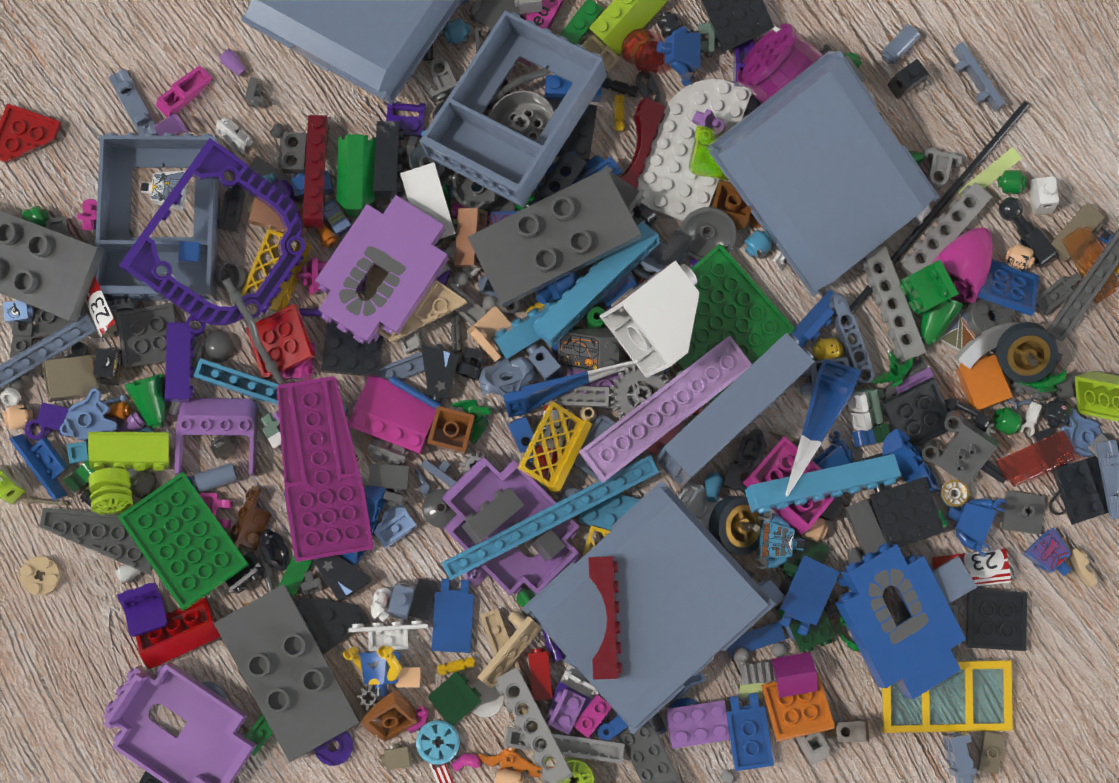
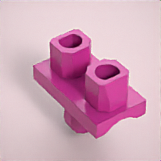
(89, 214)
(308, 279)

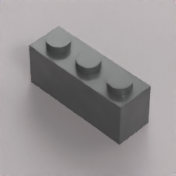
(491, 514)
(864, 526)

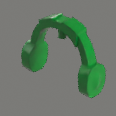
(852, 646)

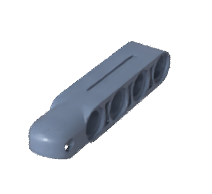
(841, 309)

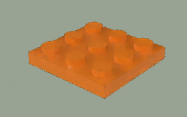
(799, 713)

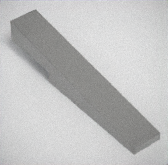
(594, 398)
(570, 746)

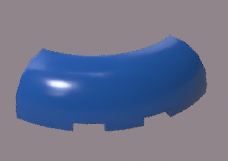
(909, 459)
(375, 503)

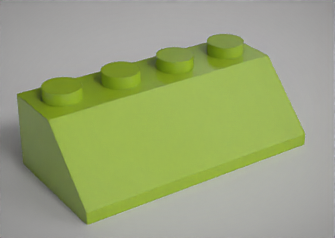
(622, 18)
(1098, 395)
(129, 450)

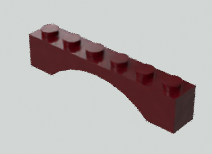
(646, 119)
(315, 171)
(606, 661)

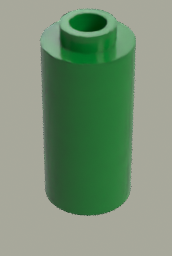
(592, 323)

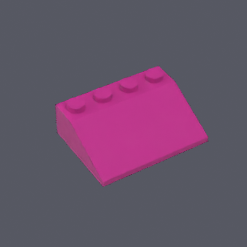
(392, 415)
(779, 465)

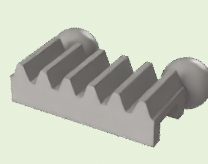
(471, 311)
(760, 671)

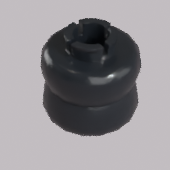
(668, 23)

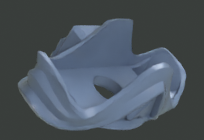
(506, 376)

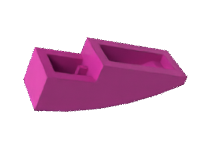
(183, 91)

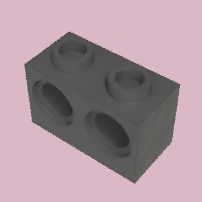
(289, 153)

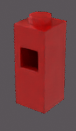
(540, 674)

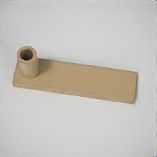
(512, 648)

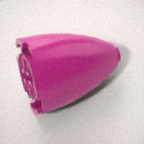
(968, 263)

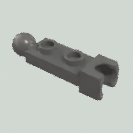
(20, 341)

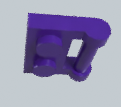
(412, 125)

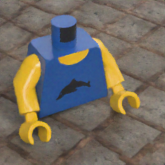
(377, 668)

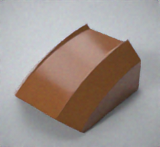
(731, 202)
(389, 717)

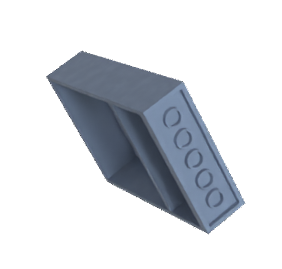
(491, 151)
(116, 161)
(734, 409)

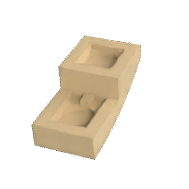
(592, 45)

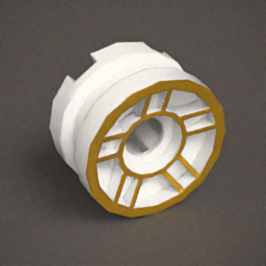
(961, 491)

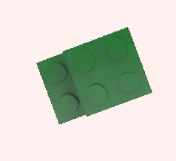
(928, 287)

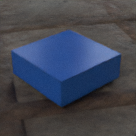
(188, 251)

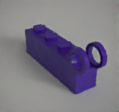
(178, 360)
(50, 419)

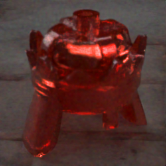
(641, 49)

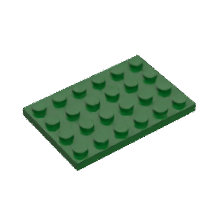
(183, 541)

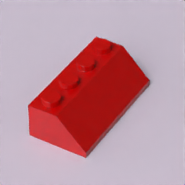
(183, 633)

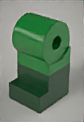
(79, 479)

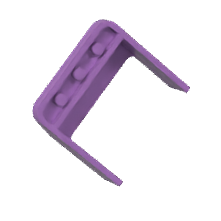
(217, 417)

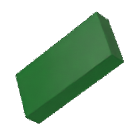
(295, 575)

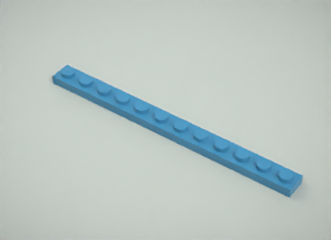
(549, 517)

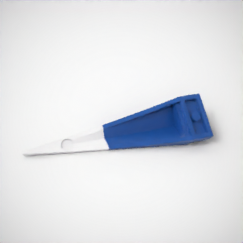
(537, 394)
(830, 394)

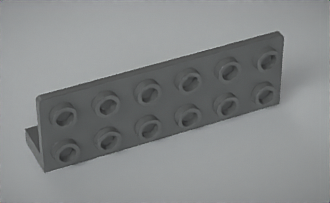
(649, 753)

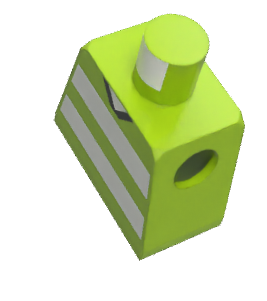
(7, 484)

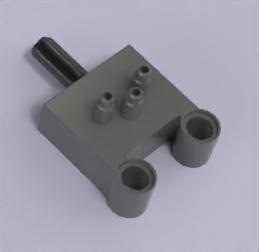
(965, 452)

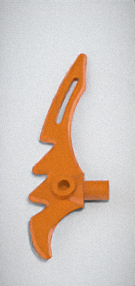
(510, 758)

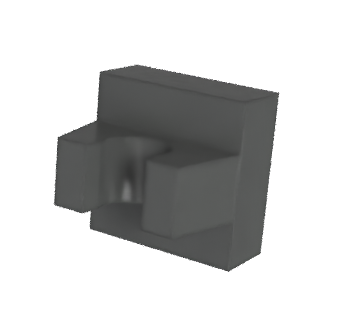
(311, 585)

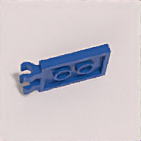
(808, 594)
(453, 619)
(749, 734)

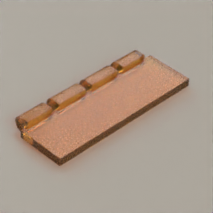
(1084, 255)

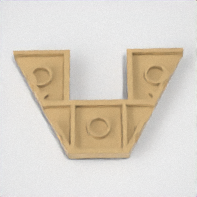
(434, 305)

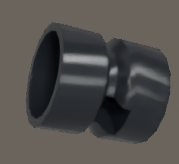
(644, 214)
(468, 369)

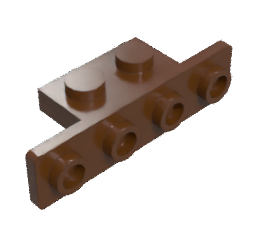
(250, 521)

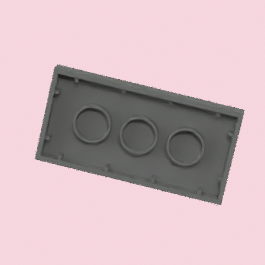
(554, 237)
(45, 267)
(287, 672)

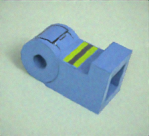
(336, 218)

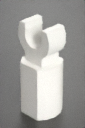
(1031, 418)

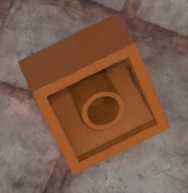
(451, 430)

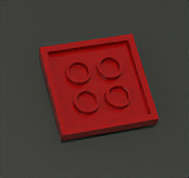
(284, 340)

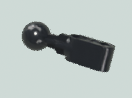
(1031, 237)

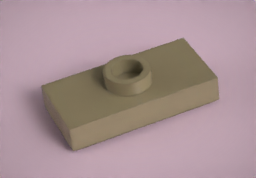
(991, 752)

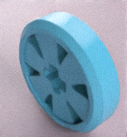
(446, 751)

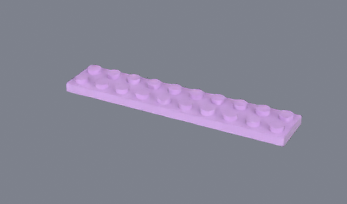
(665, 409)

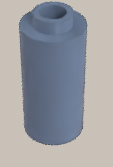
(900, 44)
(215, 477)

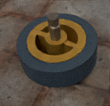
(1026, 352)
(735, 525)

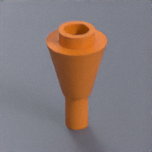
(327, 237)
(120, 410)

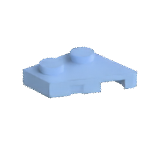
(394, 526)

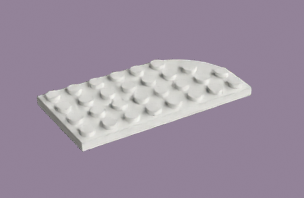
(666, 177)

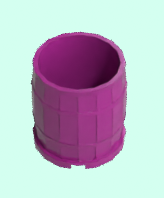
(776, 62)

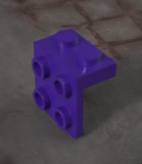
(143, 609)

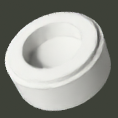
(10, 397)

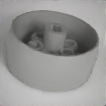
(516, 106)

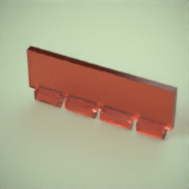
(1038, 455)

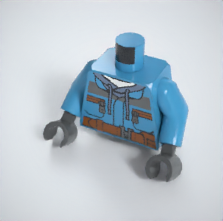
(776, 541)

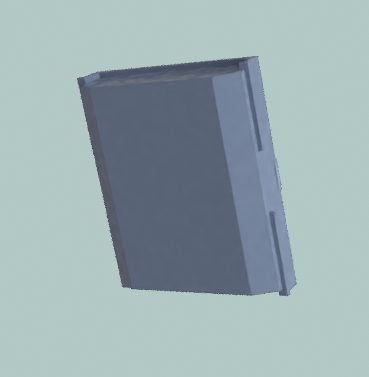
(359, 40)
(823, 171)
(676, 599)

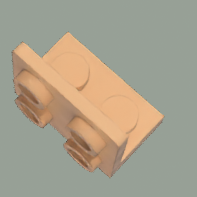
(485, 329)

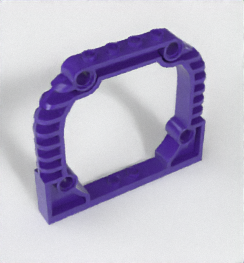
(212, 164)

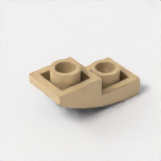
(1079, 561)

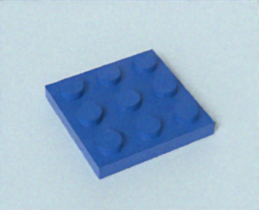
(1010, 288)

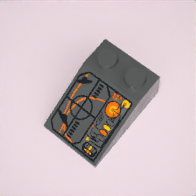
(588, 349)

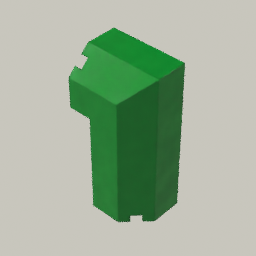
(355, 174)

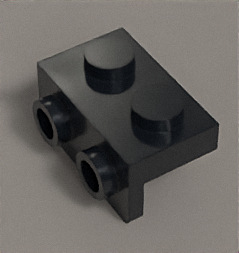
(249, 574)

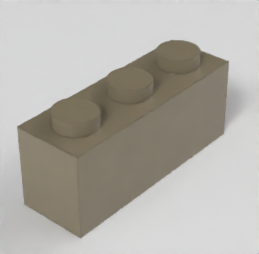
(1084, 217)

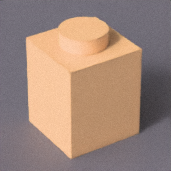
(409, 677)

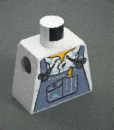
(162, 186)

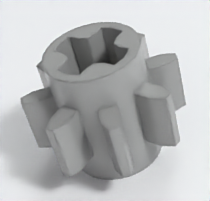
(365, 701)

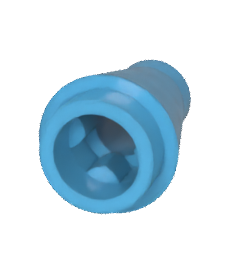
(713, 485)

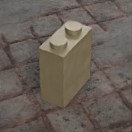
(69, 378)

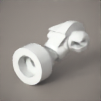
(381, 600)

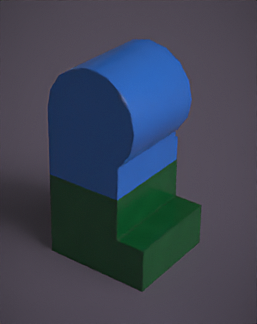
(871, 437)

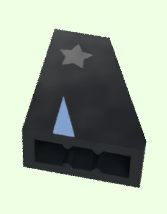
(439, 371)
(341, 576)

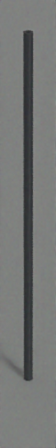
(944, 200)

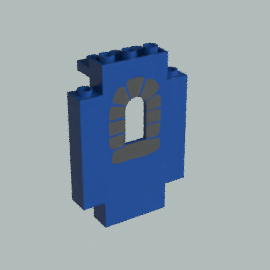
(916, 650)

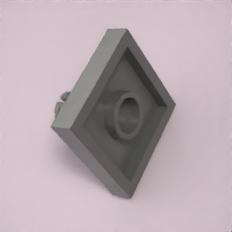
(1023, 512)

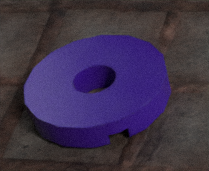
(337, 757)

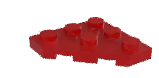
(24, 132)

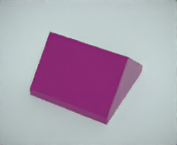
(795, 674)

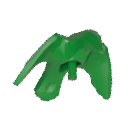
(896, 373)
(1047, 383)
(480, 421)

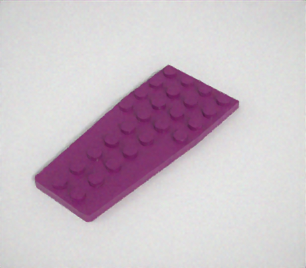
(321, 472)

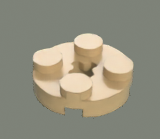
(29, 573)

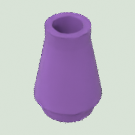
(231, 61)
(133, 423)

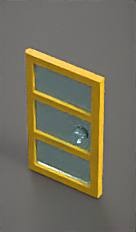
(967, 701)

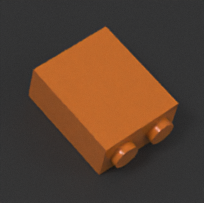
(984, 383)

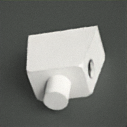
(1043, 192)

